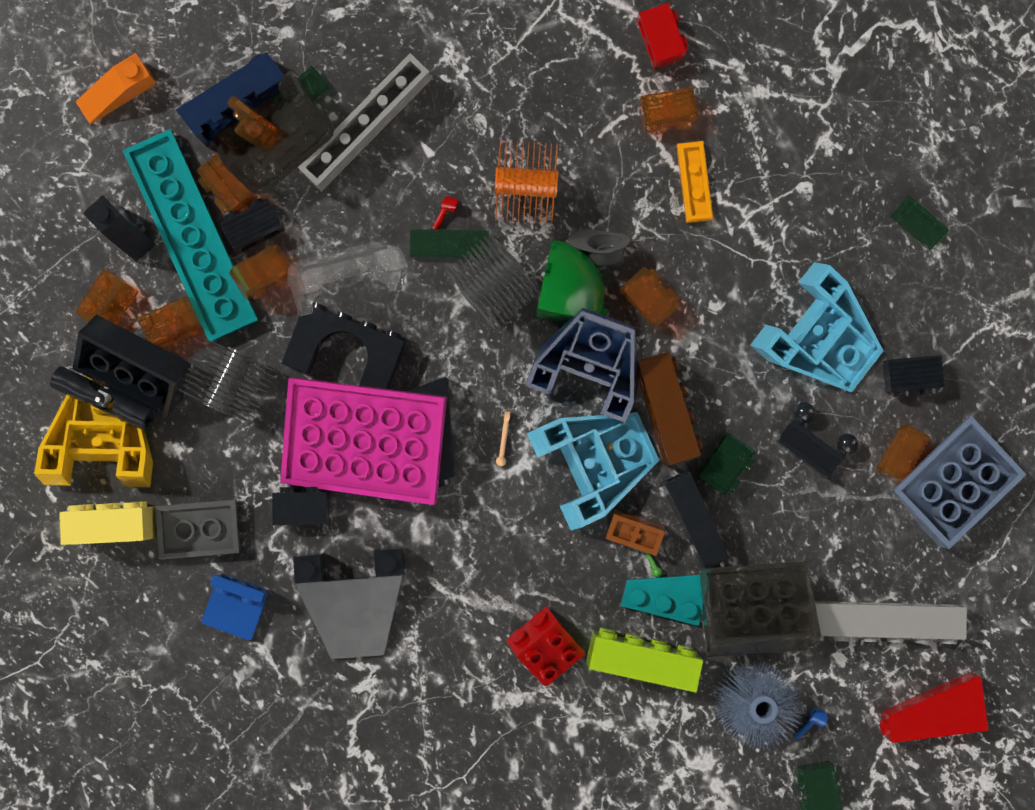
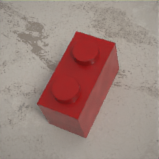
(662, 35)

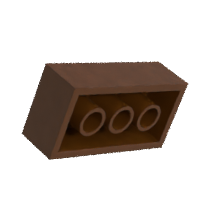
(667, 409)

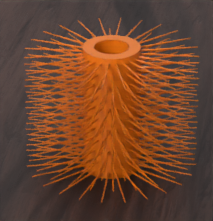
(525, 182)

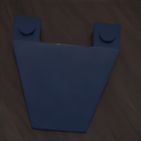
(595, 350)

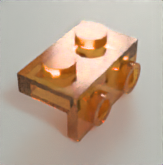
(107, 298)

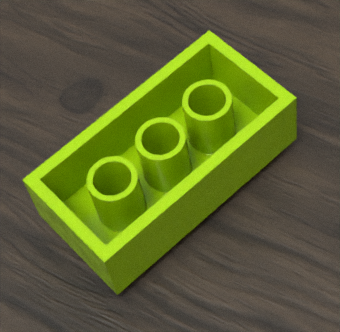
(644, 660)

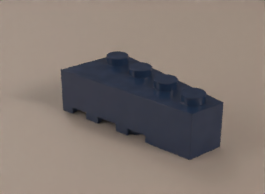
(251, 84)

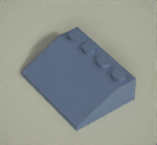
(958, 483)

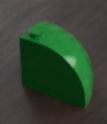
(570, 284)

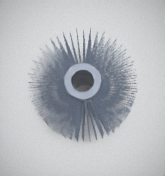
(757, 704)

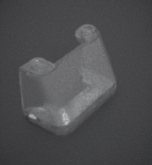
(381, 260)

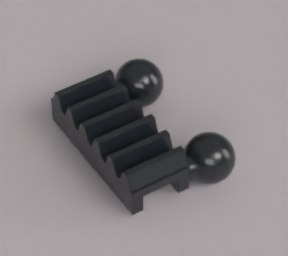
(810, 448)

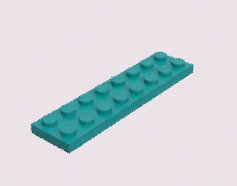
(189, 235)

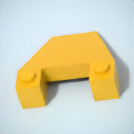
(90, 434)

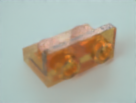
(253, 125)

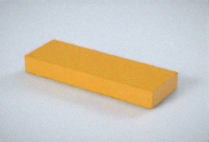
(694, 181)

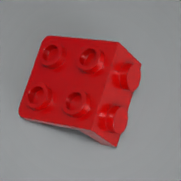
(545, 647)

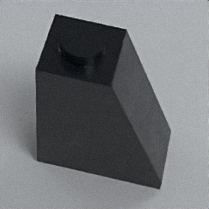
(119, 228)

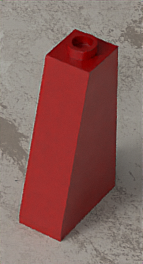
(939, 712)

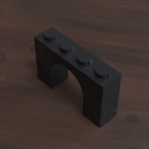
(315, 328)

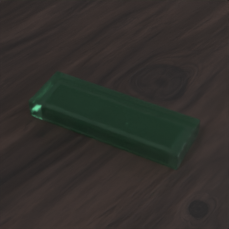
(447, 243)

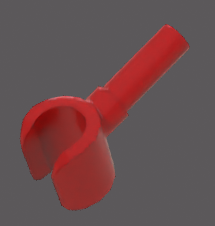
(448, 204)

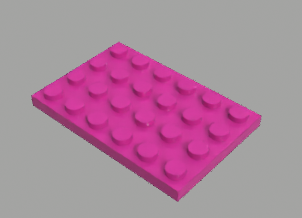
(363, 440)

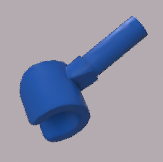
(815, 717)

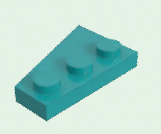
(666, 597)

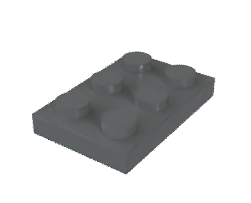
(198, 529)

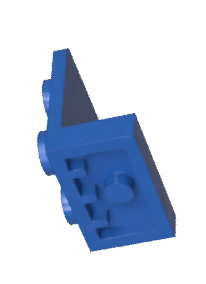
(234, 606)

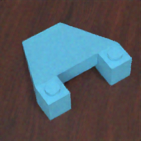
(830, 339)
(599, 473)

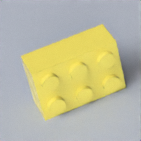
(108, 523)

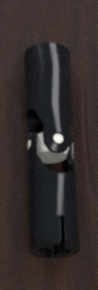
(87, 391)

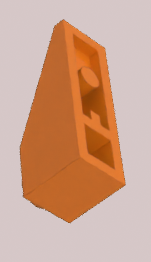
(116, 88)

